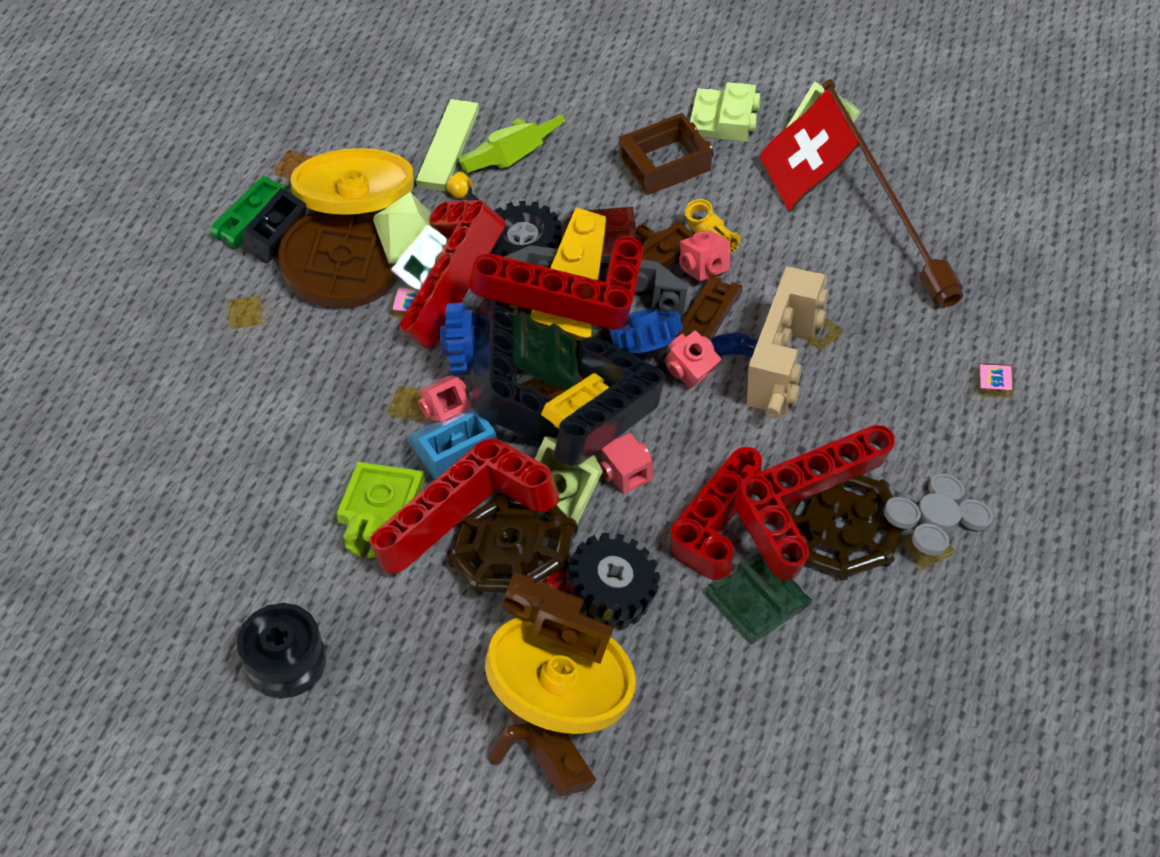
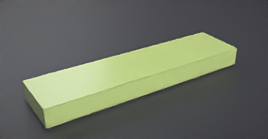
(447, 145)

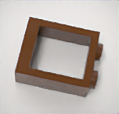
(638, 143)

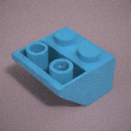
(447, 441)

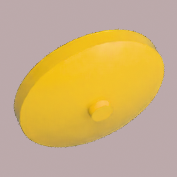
(352, 181)
(555, 685)

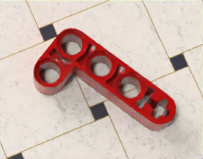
(718, 503)

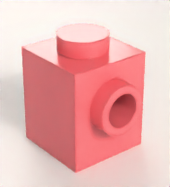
(444, 398)
(626, 463)

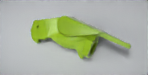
(508, 144)

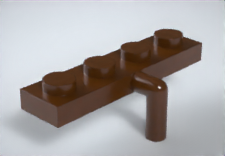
(553, 751)

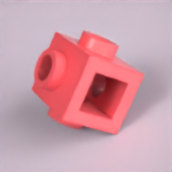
(704, 255)
(691, 358)

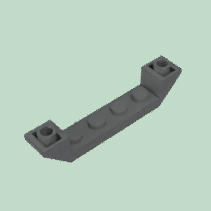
(653, 278)

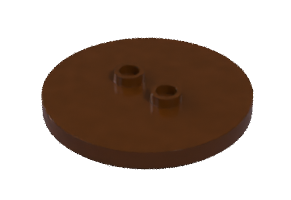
(336, 260)

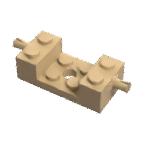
(774, 366)

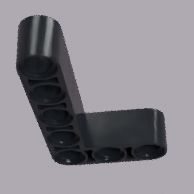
(495, 385)
(631, 395)

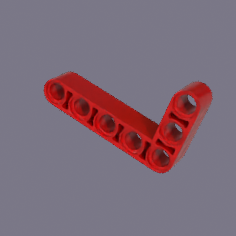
(471, 231)
(561, 292)
(803, 485)
(455, 494)

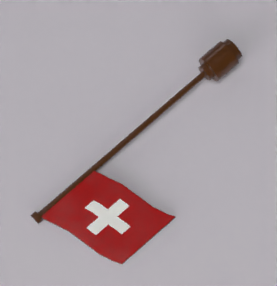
(815, 149)

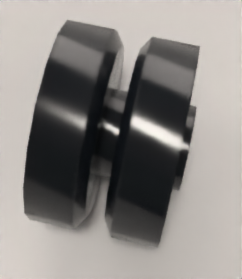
(281, 650)

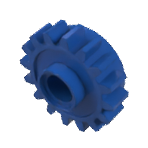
(647, 331)
(458, 338)

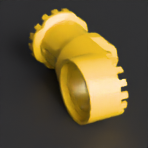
(709, 222)

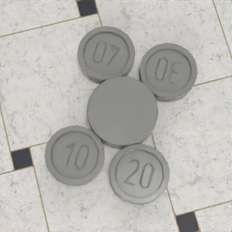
(938, 514)

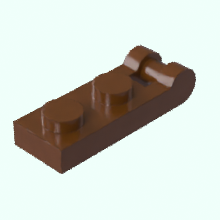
(711, 307)

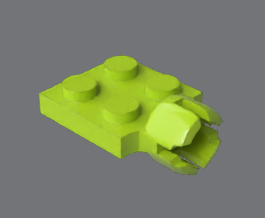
(372, 499)

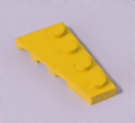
(579, 255)

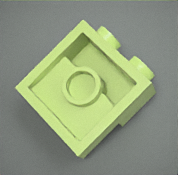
(726, 112)

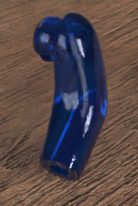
(734, 343)

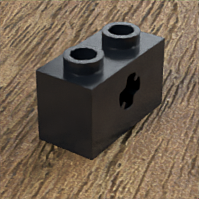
(270, 225)

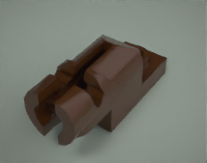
(556, 618)

